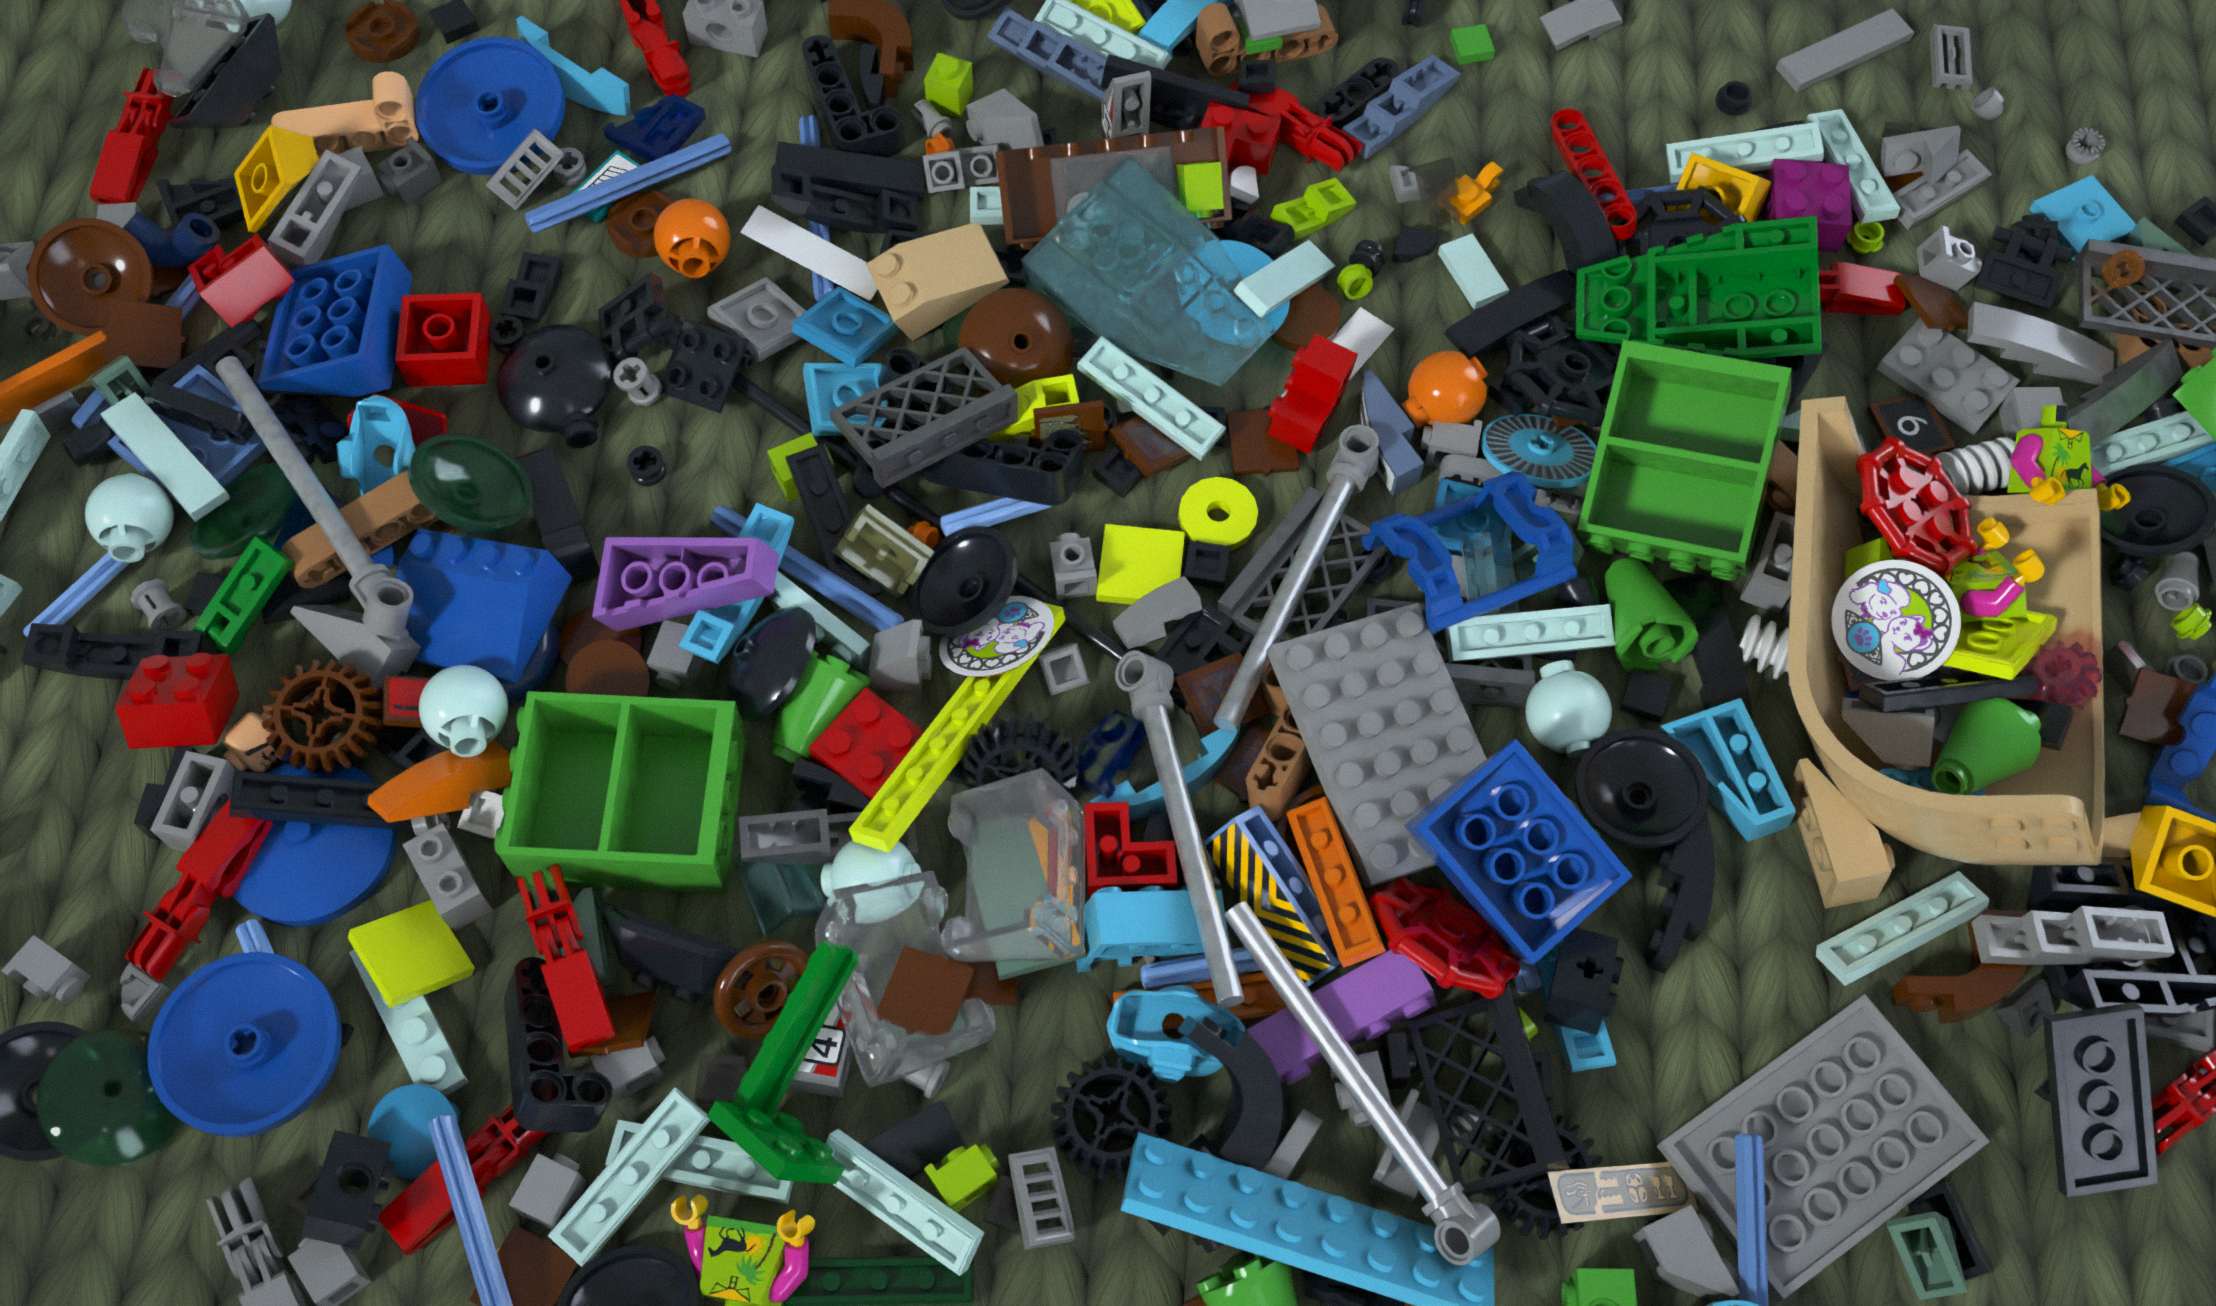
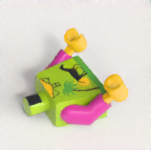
(2058, 460)
(1988, 583)
(744, 1259)

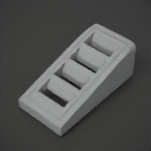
(535, 179)
(1065, 1228)

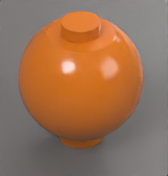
(692, 237)
(1446, 389)

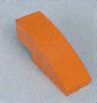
(441, 784)

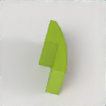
(1318, 208)

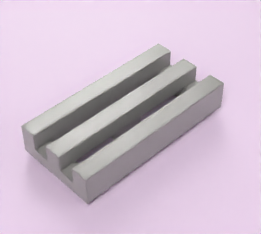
(1950, 78)

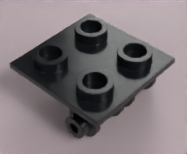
(705, 365)

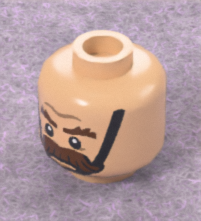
(248, 744)

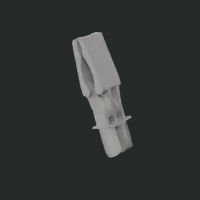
(253, 1248)

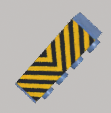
(1276, 890)

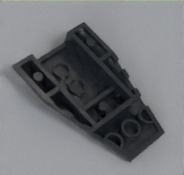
(2160, 985)

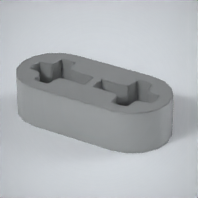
(1294, 1145)

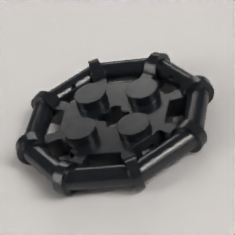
(1676, 225)
(1552, 369)

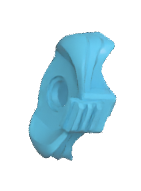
(374, 424)
(1139, 1036)

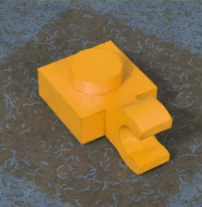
(1475, 193)

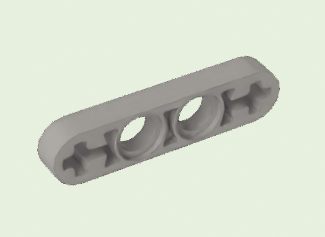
(1477, 470)

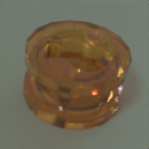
(2134, 263)

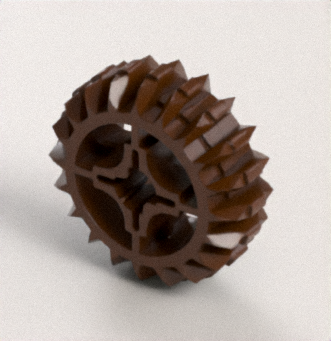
(326, 685)

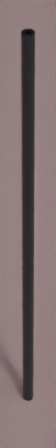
(923, 513)

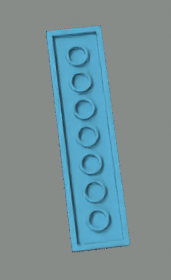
(1299, 1226)

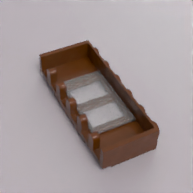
(1043, 179)

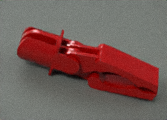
(661, 56)
(1305, 130)
(131, 147)
(1860, 290)
(209, 869)
(571, 977)
(2183, 1103)
(425, 1205)

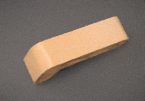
(368, 123)

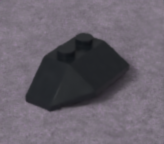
(236, 81)
(668, 955)

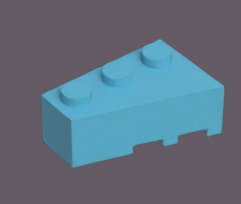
(1737, 768)
(1140, 925)

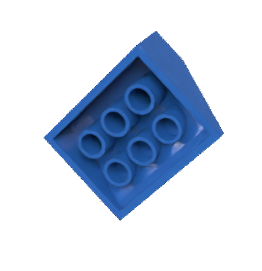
(338, 326)
(479, 601)
(1518, 852)

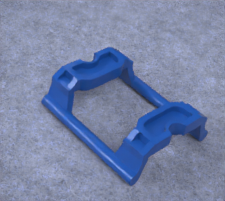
(1432, 563)
(2188, 757)

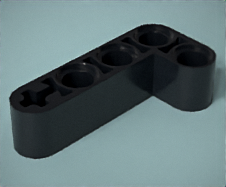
(867, 132)
(903, 362)
(1015, 470)
(558, 516)
(541, 1089)

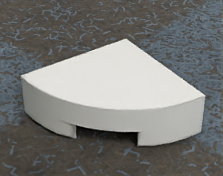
(1244, 184)

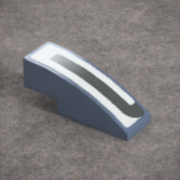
(1398, 462)

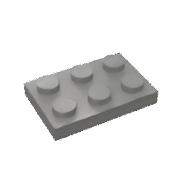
(1948, 375)

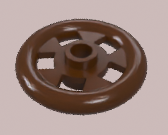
(754, 959)

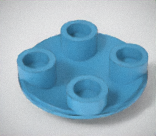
(403, 1121)

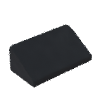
(917, 1140)
(1947, 1202)

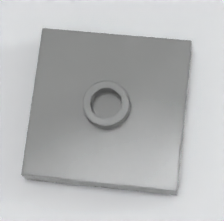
(760, 315)

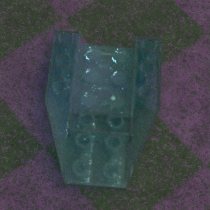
(1148, 278)

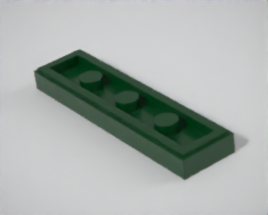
(883, 1282)

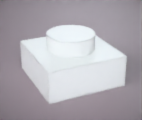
(483, 815)

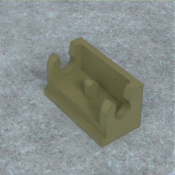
(882, 551)

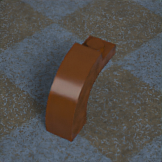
(879, 25)
(1963, 995)

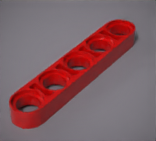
(1593, 160)

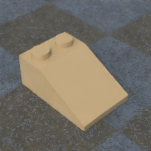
(936, 277)
(1839, 840)

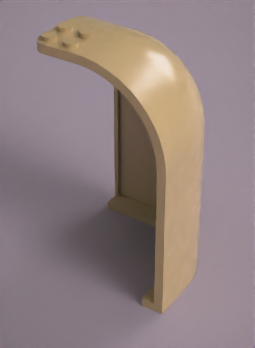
(2033, 818)

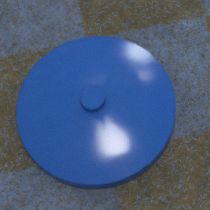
(486, 101)
(314, 869)
(244, 1044)

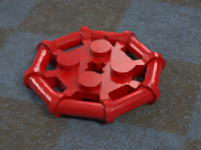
(1915, 507)
(1443, 937)

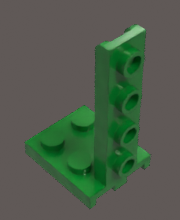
(752, 1115)

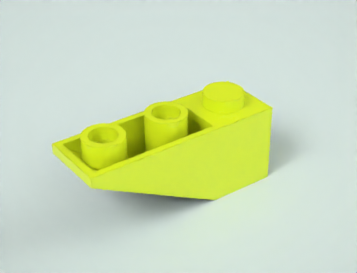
(1037, 394)

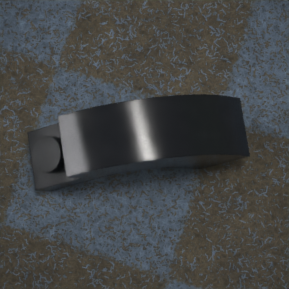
(1574, 217)
(1256, 1104)

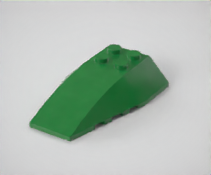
(1716, 294)

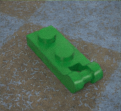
(243, 594)

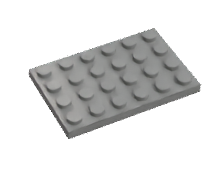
(1378, 730)
(1846, 1136)

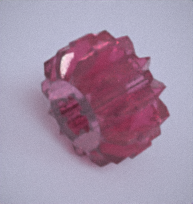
(2075, 666)

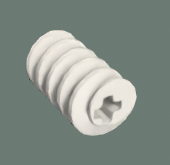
(1979, 466)
(1765, 646)

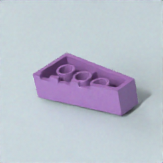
(675, 576)
(1360, 1006)

